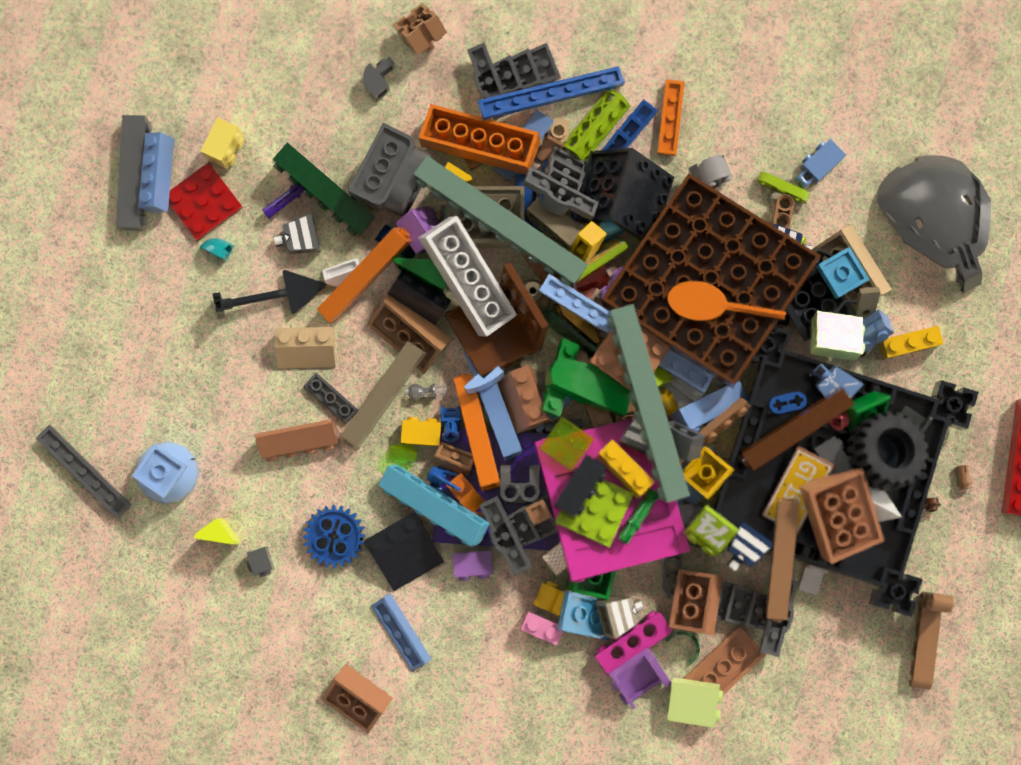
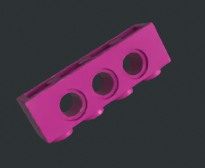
(660, 630)

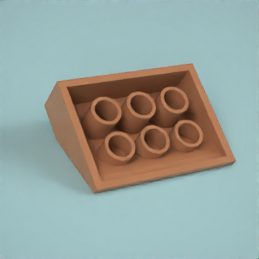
(841, 514)

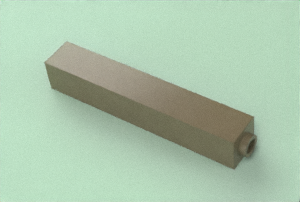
(383, 395)

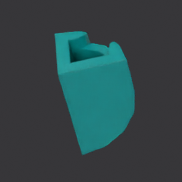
(218, 248)

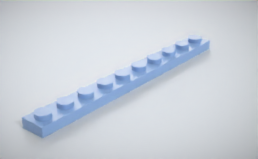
(596, 316)

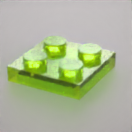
(566, 444)

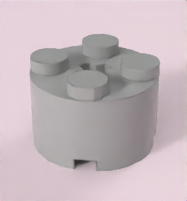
(712, 171)

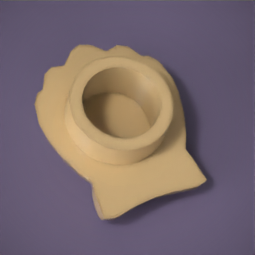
(559, 129)

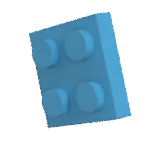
(842, 273)

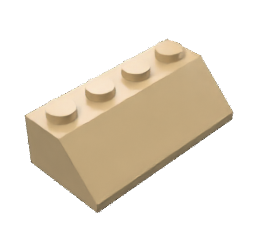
(847, 238)

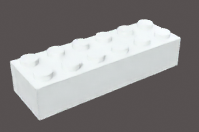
(467, 276)

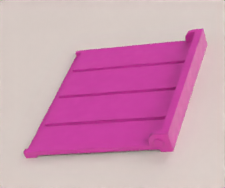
(660, 531)

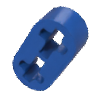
(786, 398)

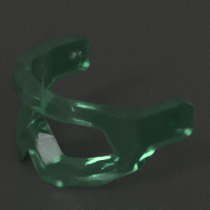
(681, 632)

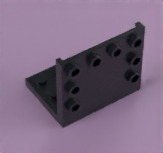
(628, 189)

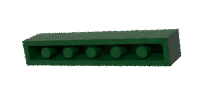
(323, 189)

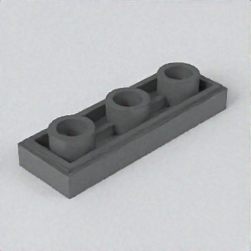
(339, 406)

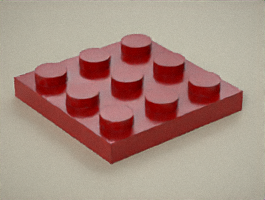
(203, 201)

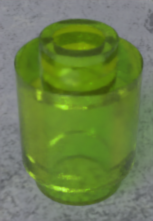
(402, 454)

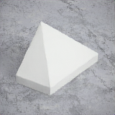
(336, 274)

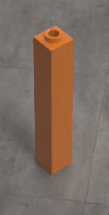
(364, 274)
(477, 435)

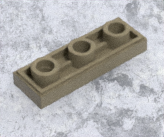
(867, 301)

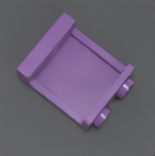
(638, 676)

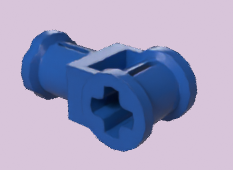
(450, 423)

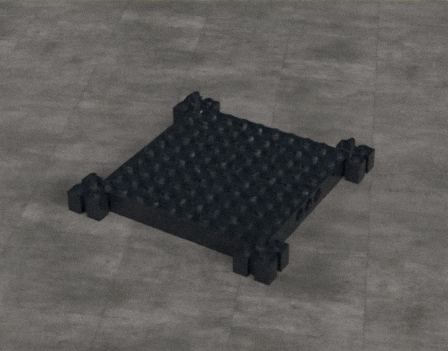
(748, 491)

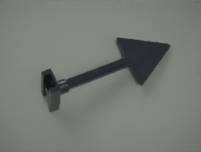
(298, 290)

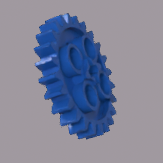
(351, 540)

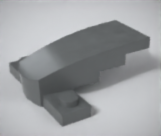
(512, 73)
(561, 184)
(515, 531)
(748, 609)

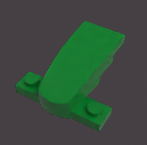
(581, 383)

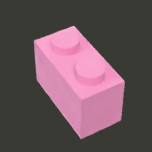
(541, 628)

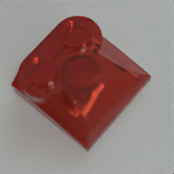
(596, 279)

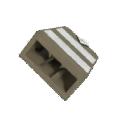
(618, 614)

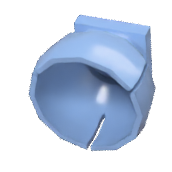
(166, 472)

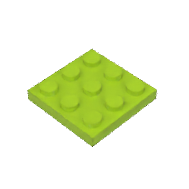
(601, 515)

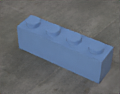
(156, 172)
(709, 407)

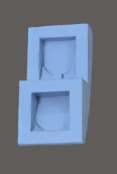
(478, 383)

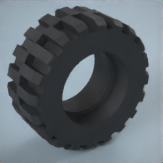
(907, 440)

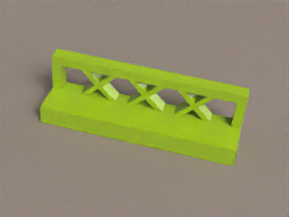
(598, 126)

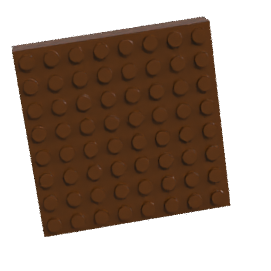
(721, 244)

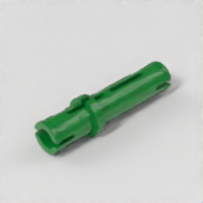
(633, 524)

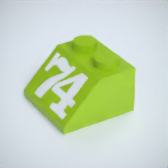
(710, 531)

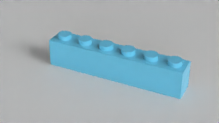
(434, 505)

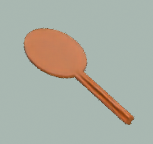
(705, 302)

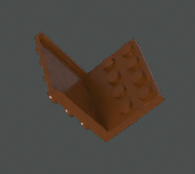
(513, 340)

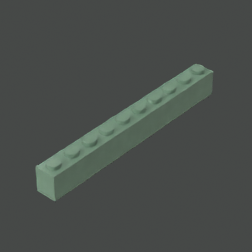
(499, 221)
(648, 404)

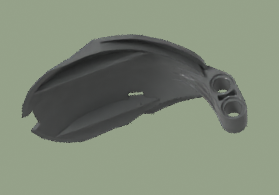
(935, 193)

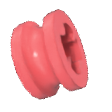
(843, 424)

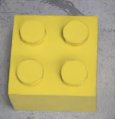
(223, 143)

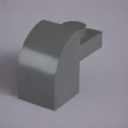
(373, 78)

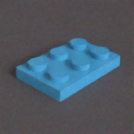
(580, 615)

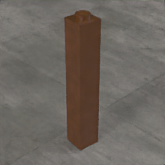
(797, 428)

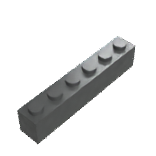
(133, 133)

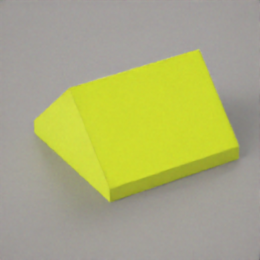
(218, 532)

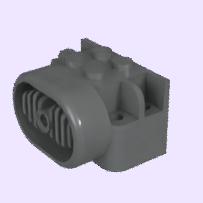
(388, 172)

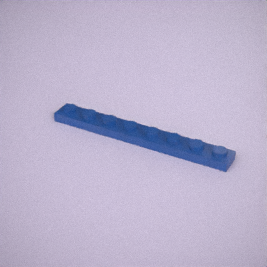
(550, 93)

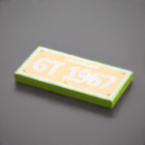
(604, 254)

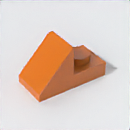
(468, 495)

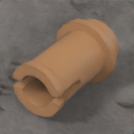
(964, 477)

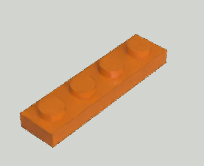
(670, 117)

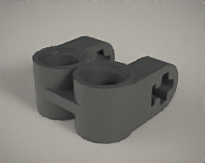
(505, 484)

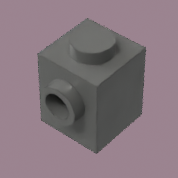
(260, 562)

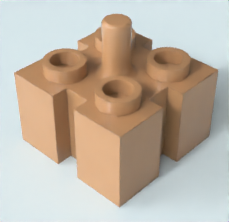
(420, 29)

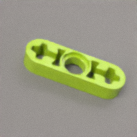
(777, 184)

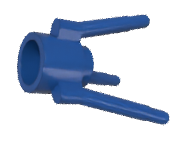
(438, 477)

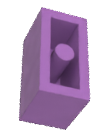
(472, 565)

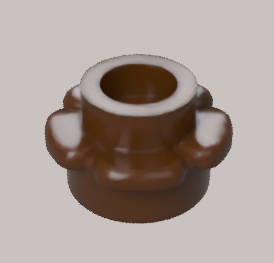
(932, 504)

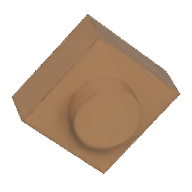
(538, 512)

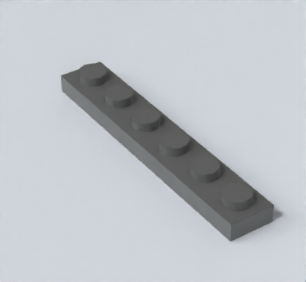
(84, 471)

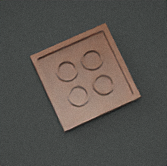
(607, 361)

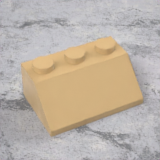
(305, 347)

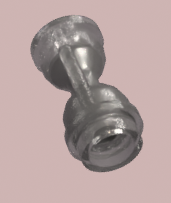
(415, 392)

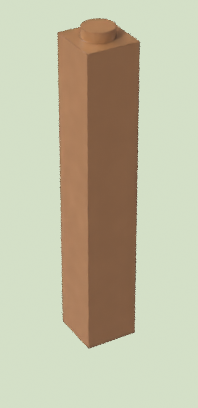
(782, 559)

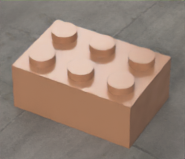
(696, 602)

